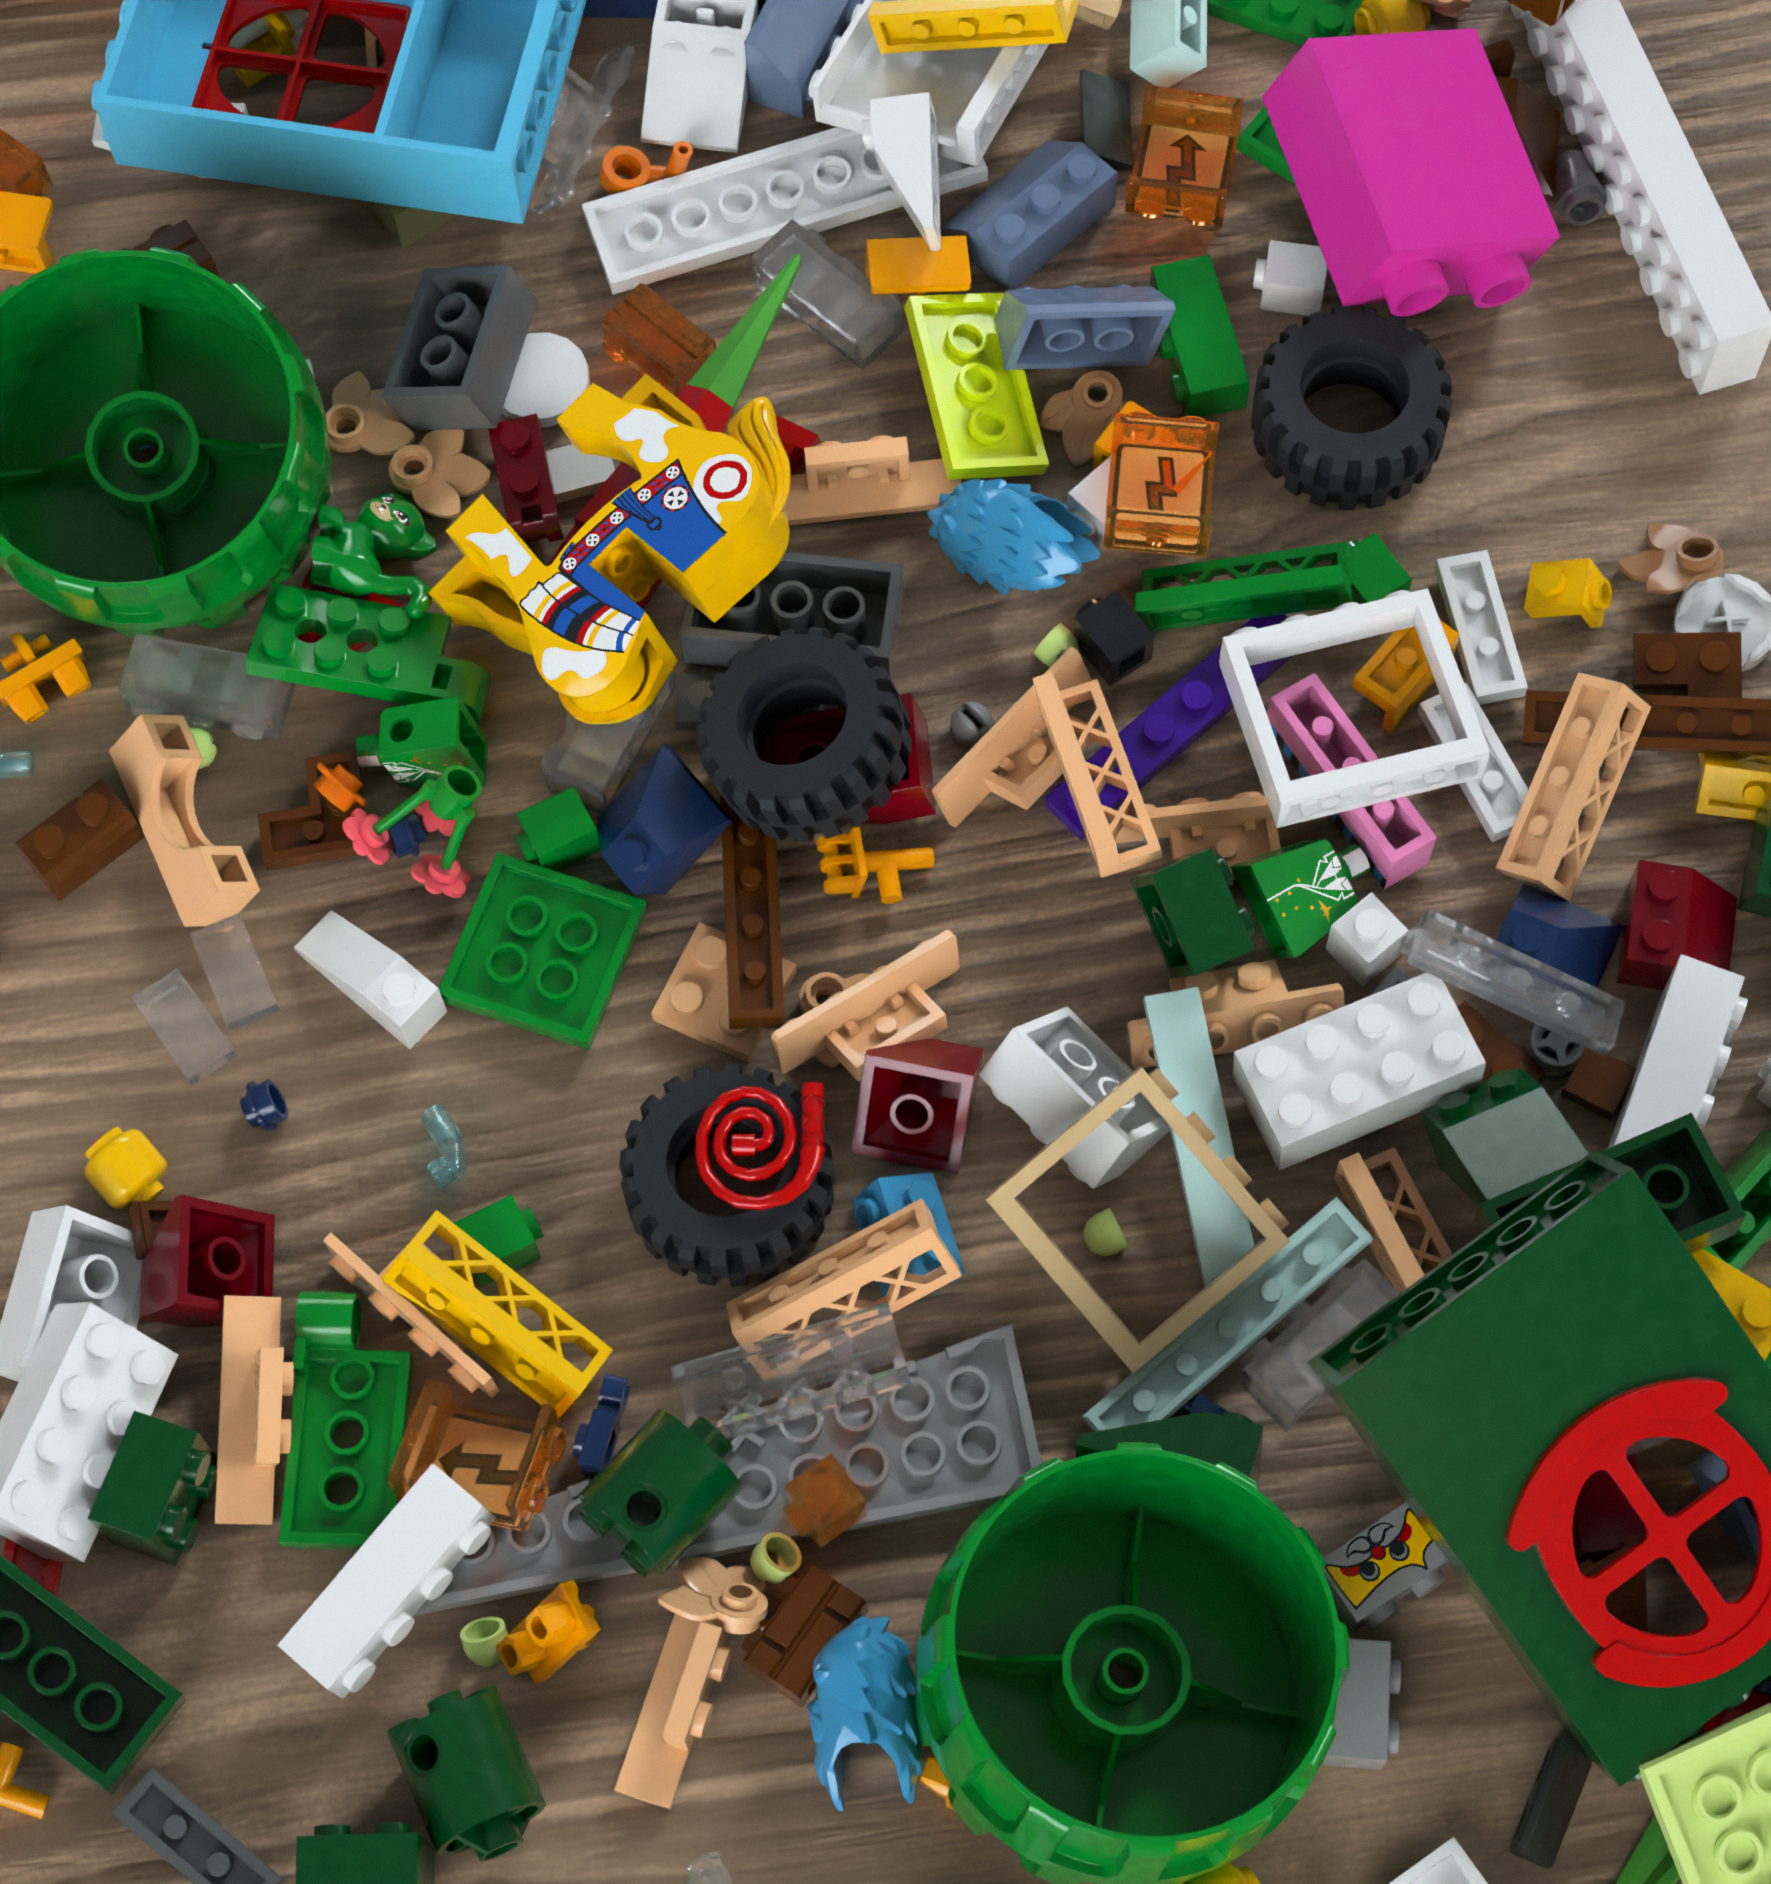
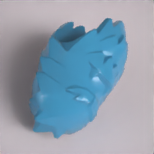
(1010, 535)
(865, 1697)

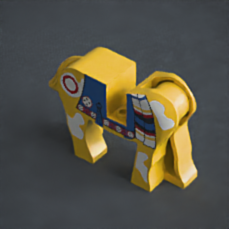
(697, 519)

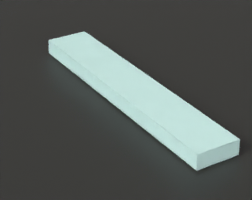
(1188, 1063)
(1234, 1322)

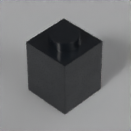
(1113, 637)

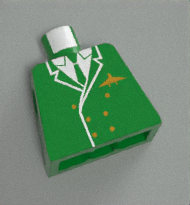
(423, 740)
(1300, 891)

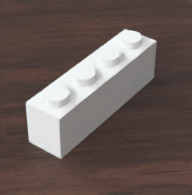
(388, 1582)

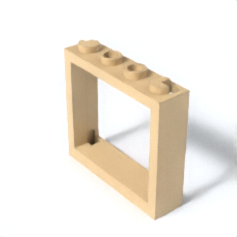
(1227, 1173)

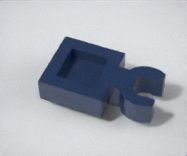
(597, 1441)

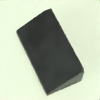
(1106, 119)
(1551, 1802)

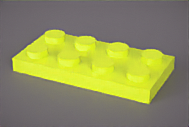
(976, 406)

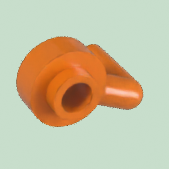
(636, 167)

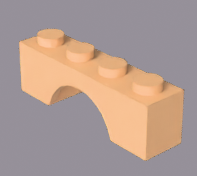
(159, 773)

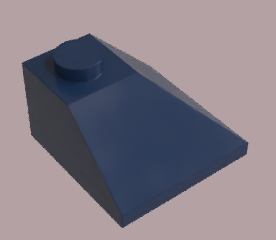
(659, 825)
(1560, 934)

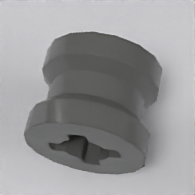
(1564, 1062)

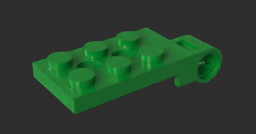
(401, 668)
(334, 1387)

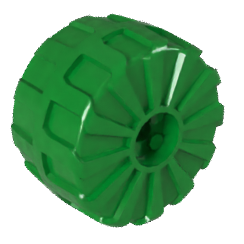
(168, 356)
(1188, 1587)

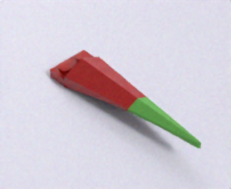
(711, 390)

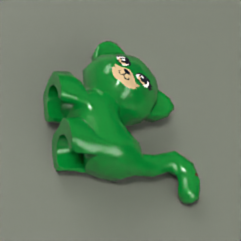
(384, 529)

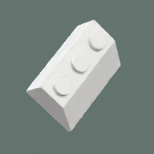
(1057, 1072)
(65, 1261)

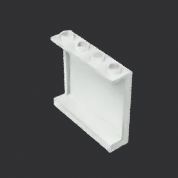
(967, 86)

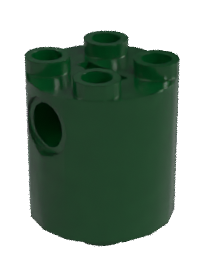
(676, 1474)
(468, 1774)

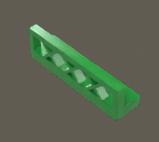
(1247, 595)

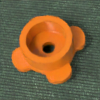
(339, 787)

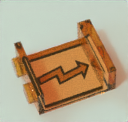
(1184, 155)
(1160, 484)
(487, 1453)

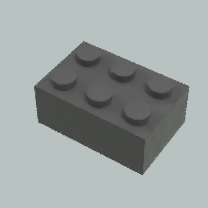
(460, 348)

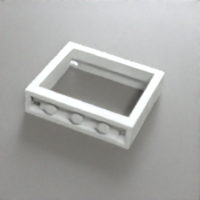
(1369, 781)

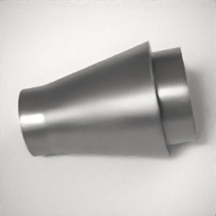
(1578, 190)

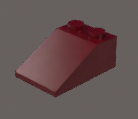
(809, 734)

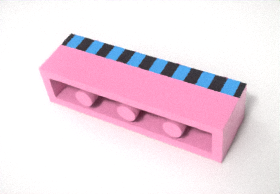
(1322, 739)

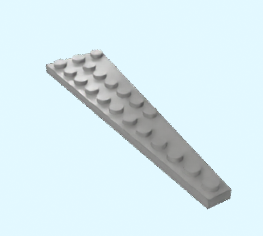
(910, 1452)

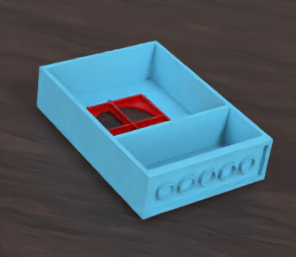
(450, 121)

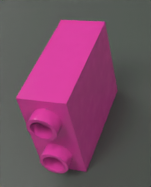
(1410, 169)

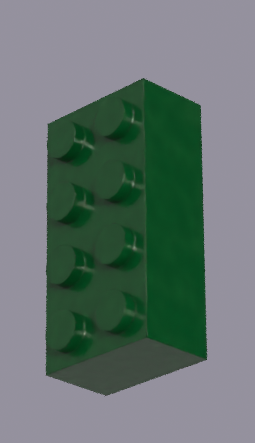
(1676, 1171)
(76, 1684)

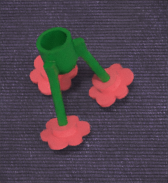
(442, 806)

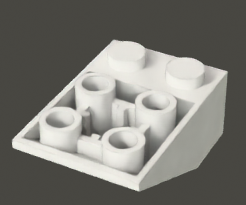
(698, 73)

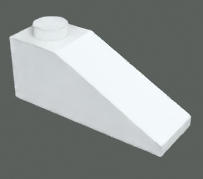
(906, 150)
(373, 978)

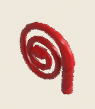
(747, 1144)

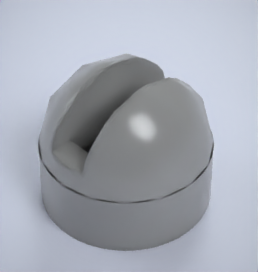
(963, 729)

